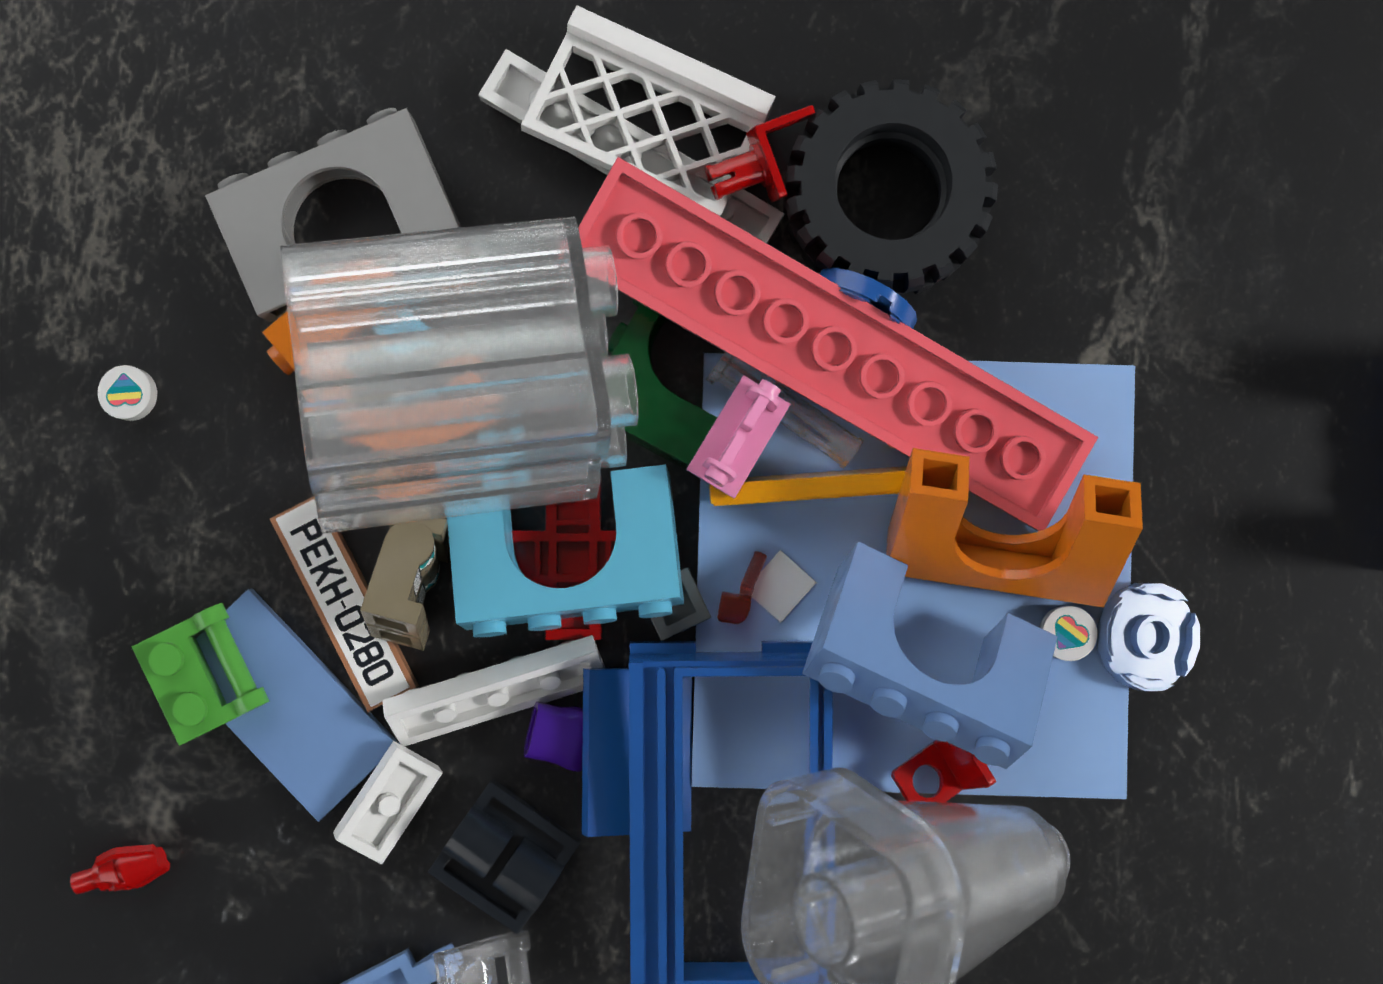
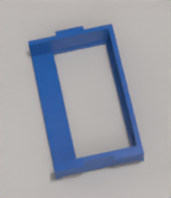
(657, 793)

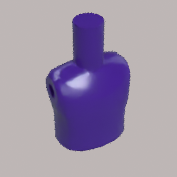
(555, 736)

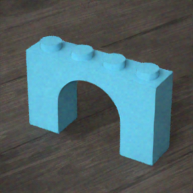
(638, 575)

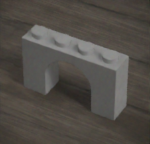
(261, 209)

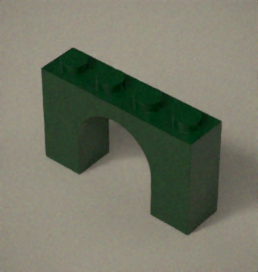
(665, 421)

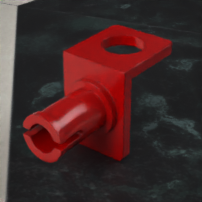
(758, 163)
(955, 769)

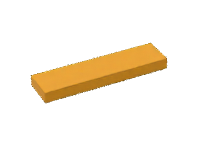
(813, 486)

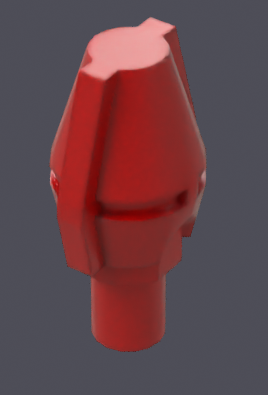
(122, 869)

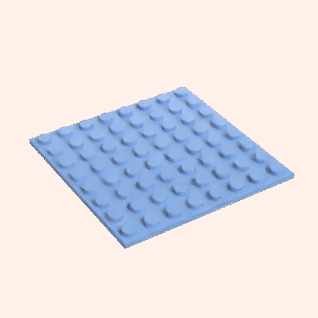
(758, 726)

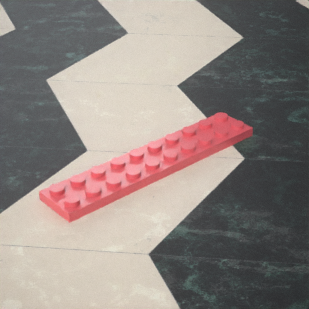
(831, 345)

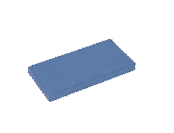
(313, 727)

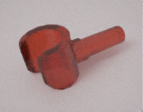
(736, 607)

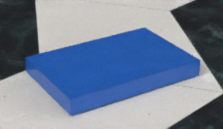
(607, 752)

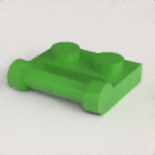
(185, 681)

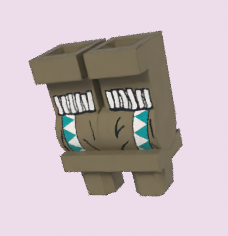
(401, 579)

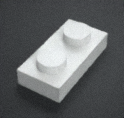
(387, 802)

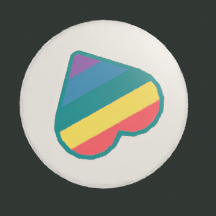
(127, 393)
(1074, 630)

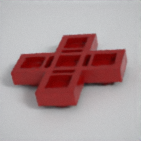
(567, 555)

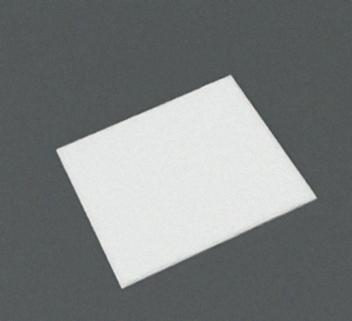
(781, 586)

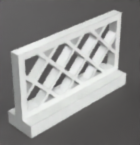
(657, 69)

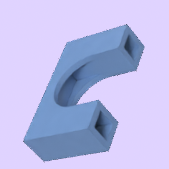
(861, 657)

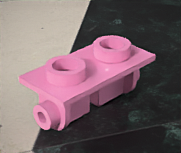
(739, 435)

